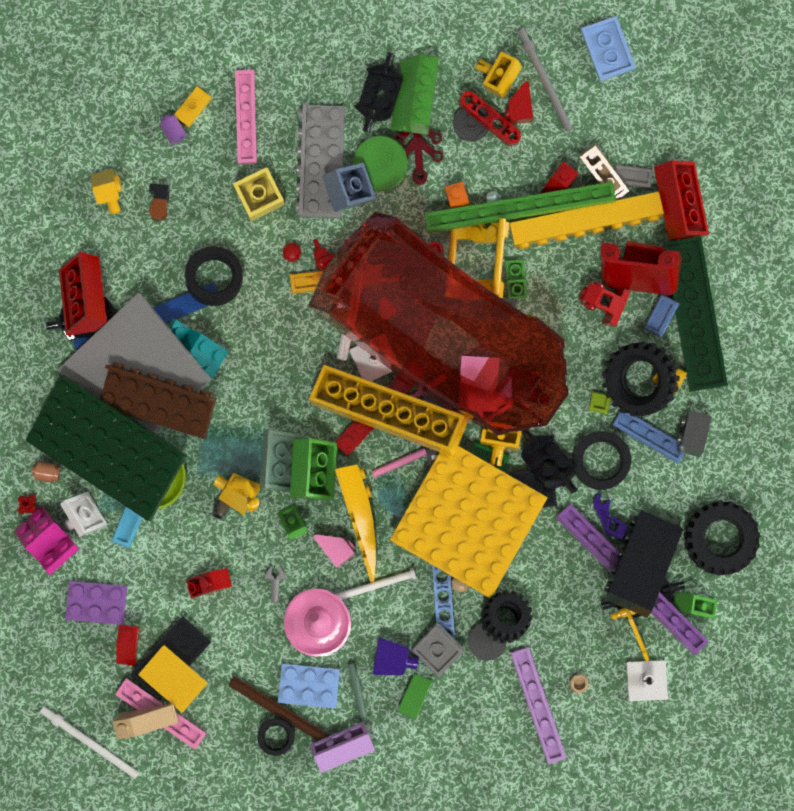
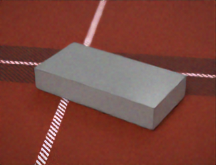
(635, 176)

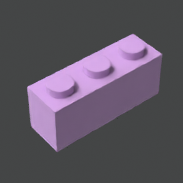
(342, 747)

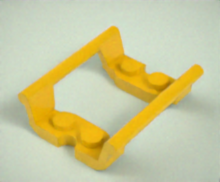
(480, 234)

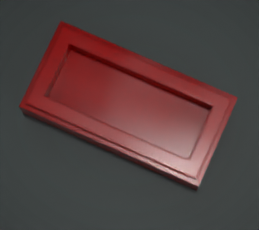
(642, 252)

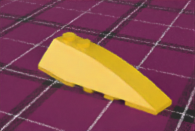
(360, 512)

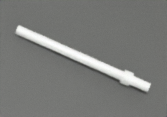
(58, 720)

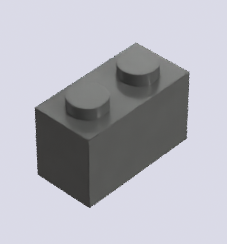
(694, 433)

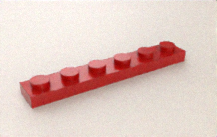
(357, 431)

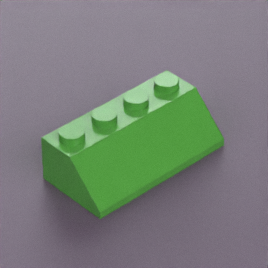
(416, 94)

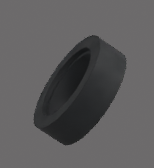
(213, 298)
(625, 460)

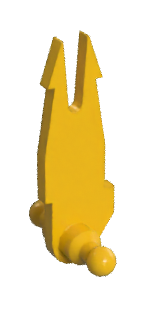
(623, 612)

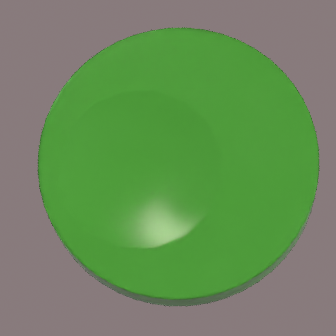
(384, 162)

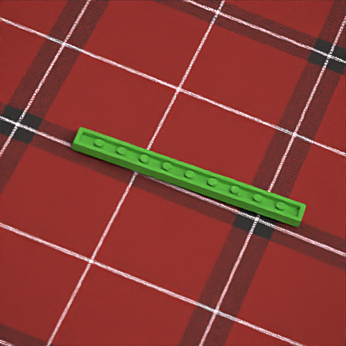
(520, 207)

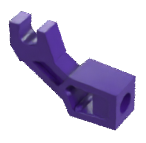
(603, 514)

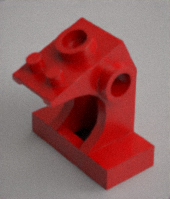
(591, 299)

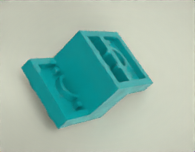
(203, 349)

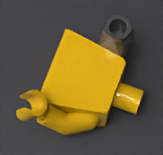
(236, 493)

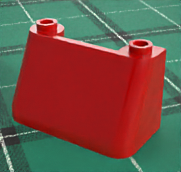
(640, 276)

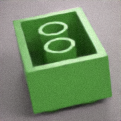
(313, 469)

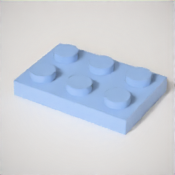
(608, 48)
(308, 686)

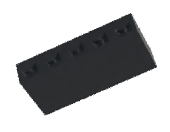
(643, 563)

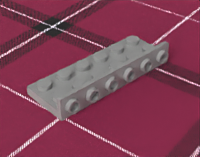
(320, 154)

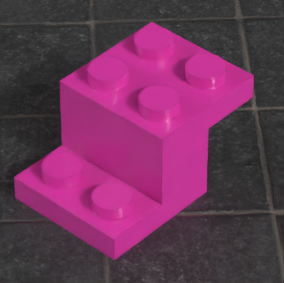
(46, 540)

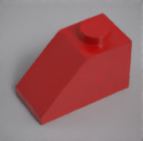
(520, 106)
(561, 179)
(127, 645)

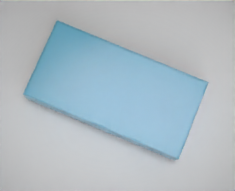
(127, 528)

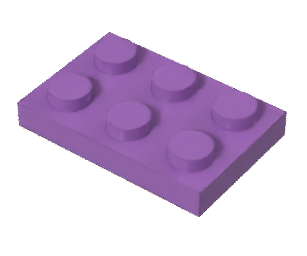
(96, 603)

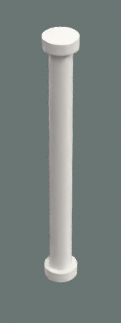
(377, 584)

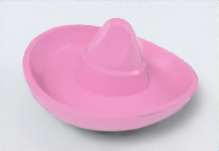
(317, 622)

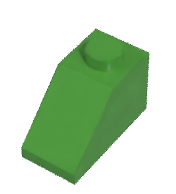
(695, 605)

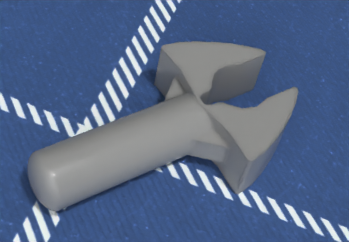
(275, 583)

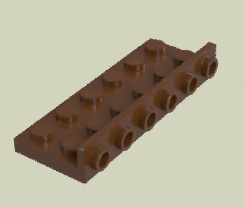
(158, 400)

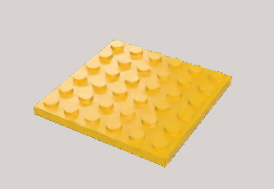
(468, 520)

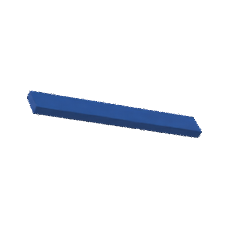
(174, 309)

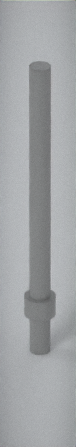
(529, 47)

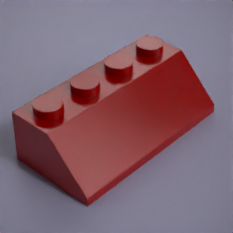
(681, 200)
(82, 294)

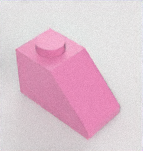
(336, 548)

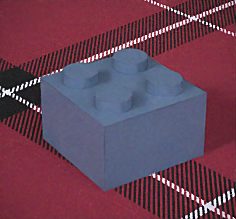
(349, 187)

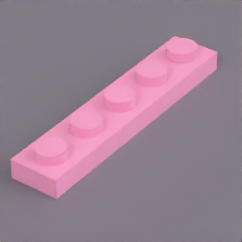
(246, 117)
(141, 699)

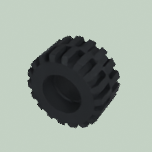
(514, 604)

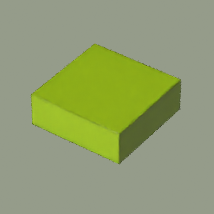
(599, 403)

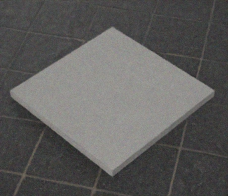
(139, 341)

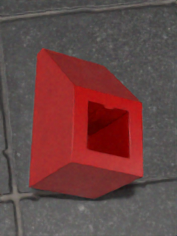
(209, 583)

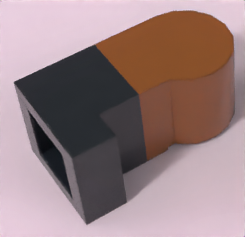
(159, 208)

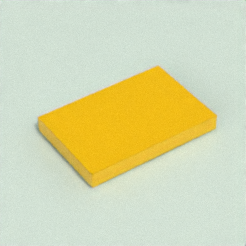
(173, 678)

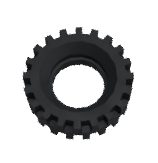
(617, 384)
(703, 556)

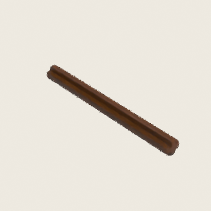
(277, 709)

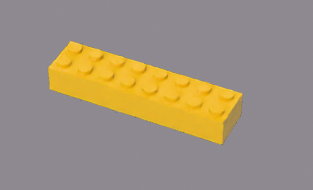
(388, 410)

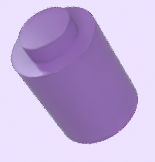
(172, 129)

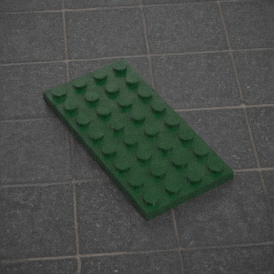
(106, 447)

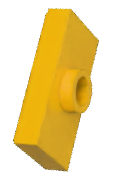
(193, 106)

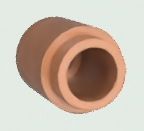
(46, 472)

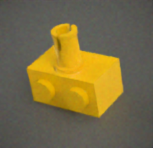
(500, 75)
(106, 189)
(500, 443)

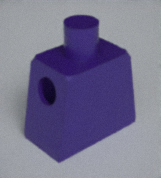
(392, 659)

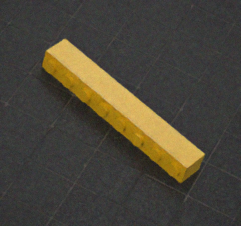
(586, 220)

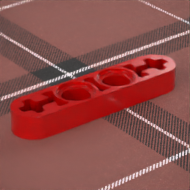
(488, 120)

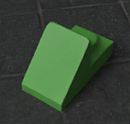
(292, 522)

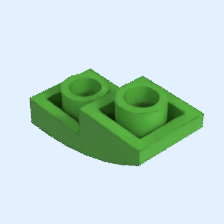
(515, 279)
(415, 696)

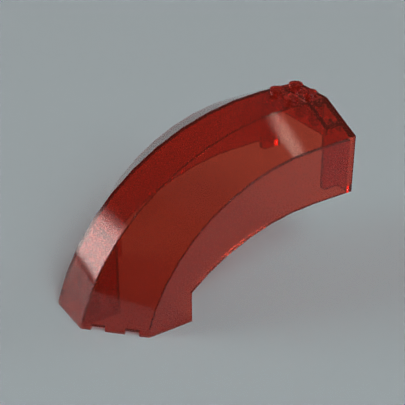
(425, 313)

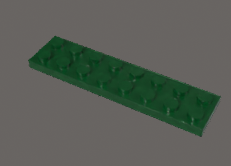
(697, 318)

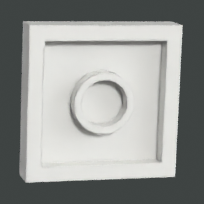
(367, 365)
(82, 514)
(647, 680)

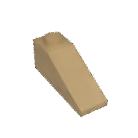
(602, 169)
(144, 720)

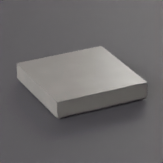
(438, 650)

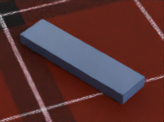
(648, 435)

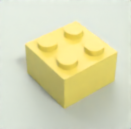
(258, 194)

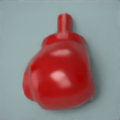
(321, 256)

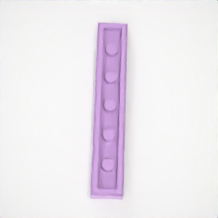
(538, 705)

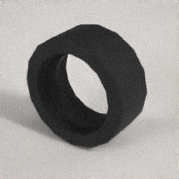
(261, 735)

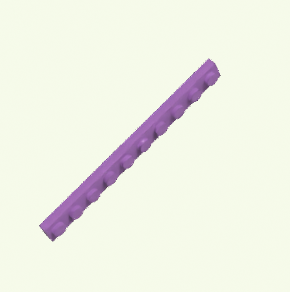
(607, 556)

